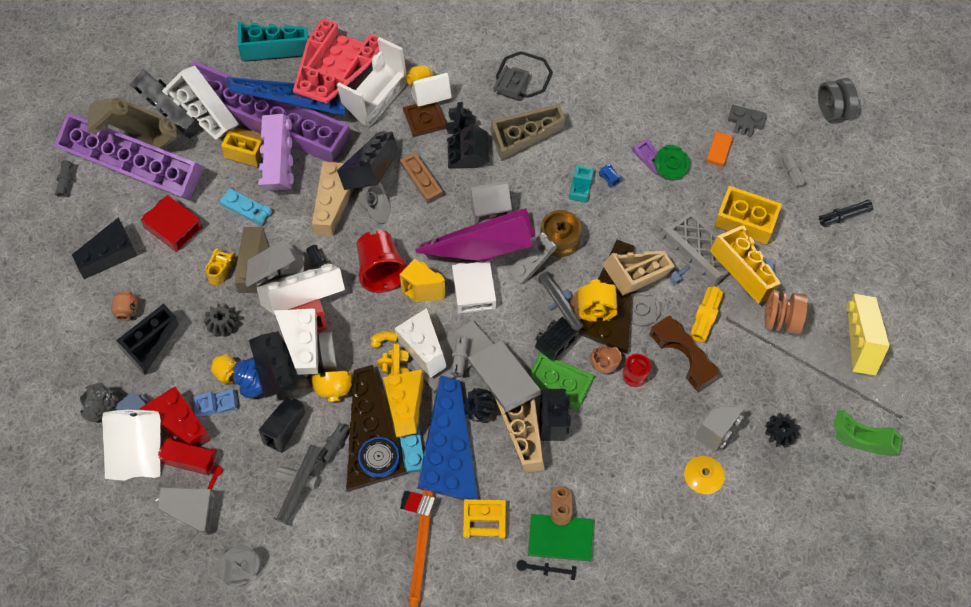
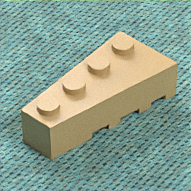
(330, 200)
(525, 434)

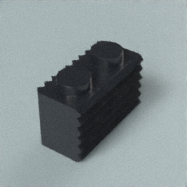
(556, 338)

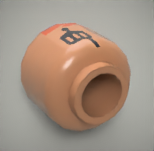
(124, 305)

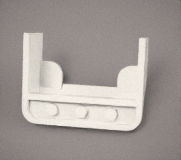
(379, 87)

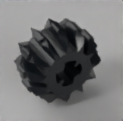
(479, 405)
(778, 435)

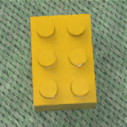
(750, 210)

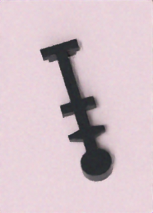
(522, 566)

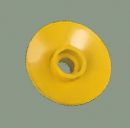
(704, 483)

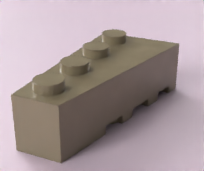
(525, 129)

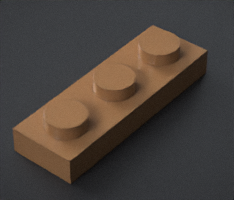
(421, 177)

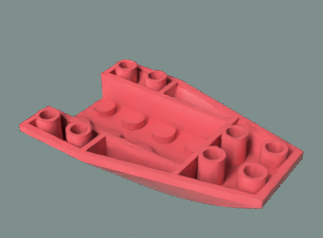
(332, 60)

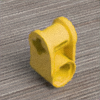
(221, 264)

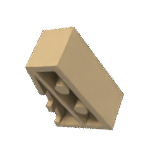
(637, 270)

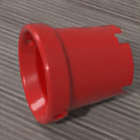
(379, 262)

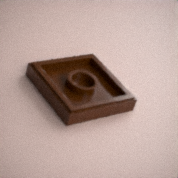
(424, 119)

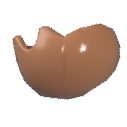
(611, 357)

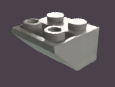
(490, 201)
(267, 263)
(719, 426)

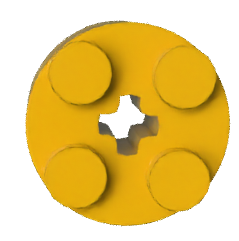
(597, 301)

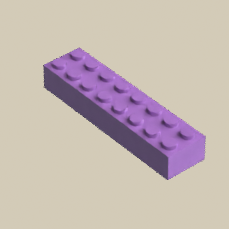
(130, 157)

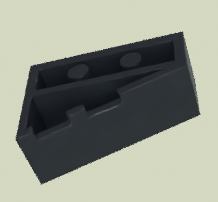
(148, 337)

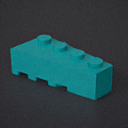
(271, 41)

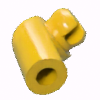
(383, 336)

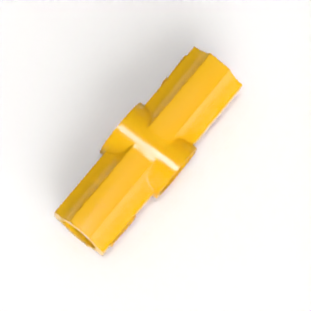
(706, 314)

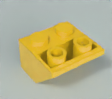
(243, 146)
(422, 283)

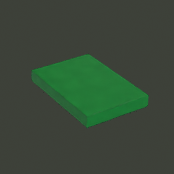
(560, 541)

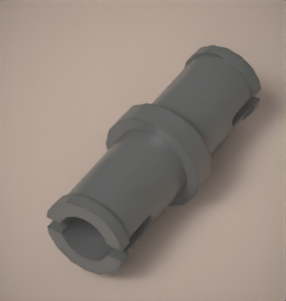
(64, 178)
(333, 442)

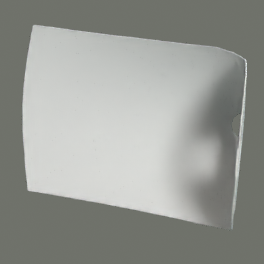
(131, 444)

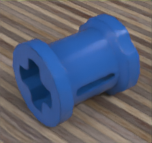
(610, 175)

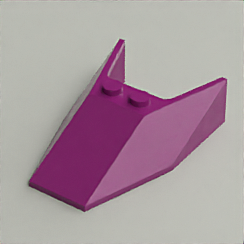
(484, 239)

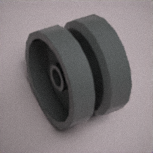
(838, 99)

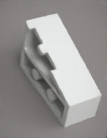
(300, 335)

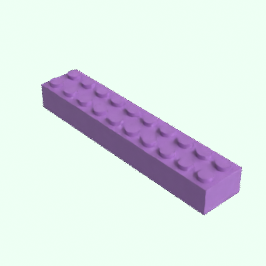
(310, 130)

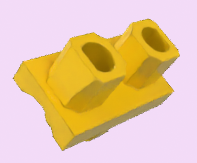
(390, 361)

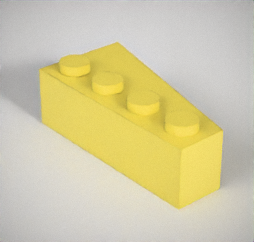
(867, 334)

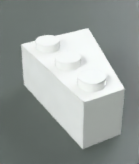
(421, 342)

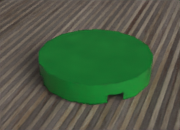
(671, 162)

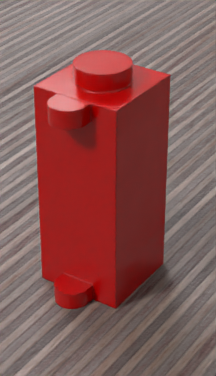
(187, 456)

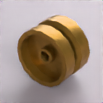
(562, 229)

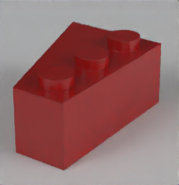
(178, 418)

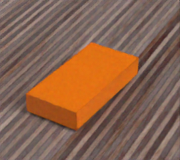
(719, 149)

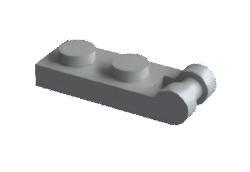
(532, 259)

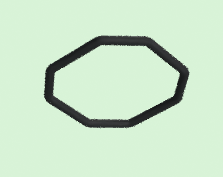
(532, 56)

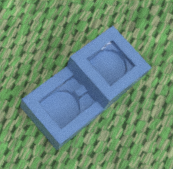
(215, 403)

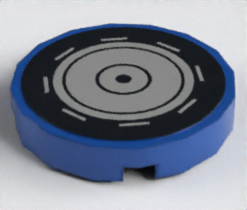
(378, 457)

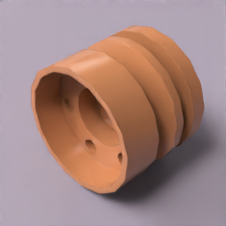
(780, 311)

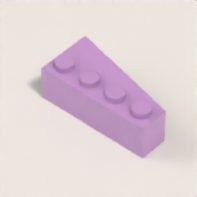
(276, 153)

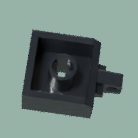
(554, 415)

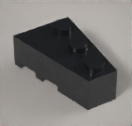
(104, 250)
(275, 365)

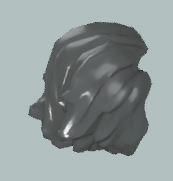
(96, 401)

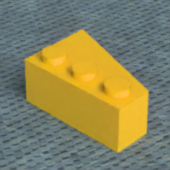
(404, 400)

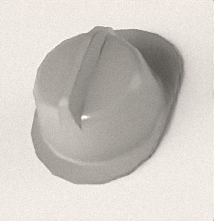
(375, 202)

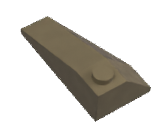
(252, 243)

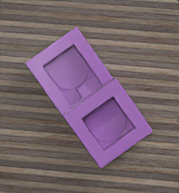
(646, 153)

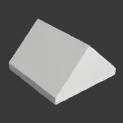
(431, 89)

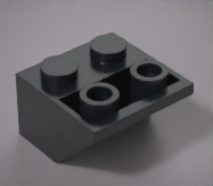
(468, 148)

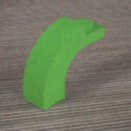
(870, 439)

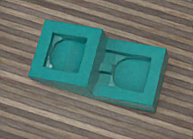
(581, 183)

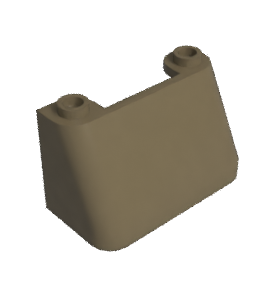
(133, 119)

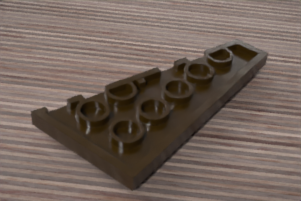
(615, 330)
(368, 421)

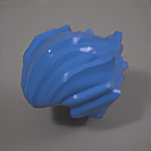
(247, 378)

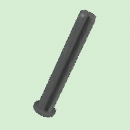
(563, 305)
(298, 484)

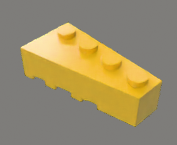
(745, 263)

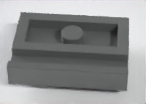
(511, 81)

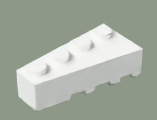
(201, 102)
(300, 288)

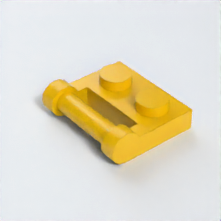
(484, 511)

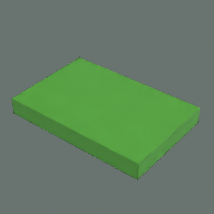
(559, 375)

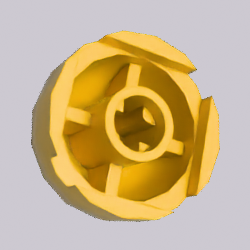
(332, 384)

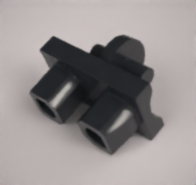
(461, 117)

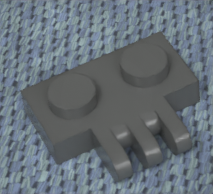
(746, 119)

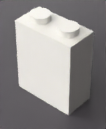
(473, 287)

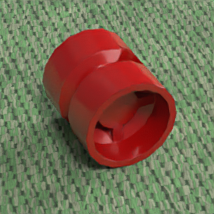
(636, 370)

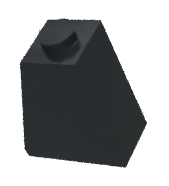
(281, 424)

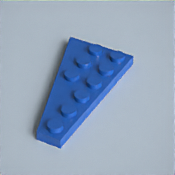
(281, 92)
(447, 453)

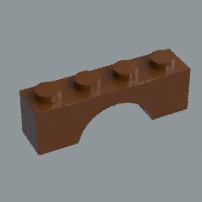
(670, 335)

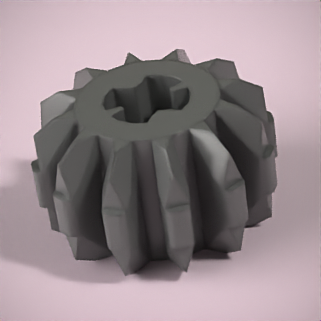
(225, 313)

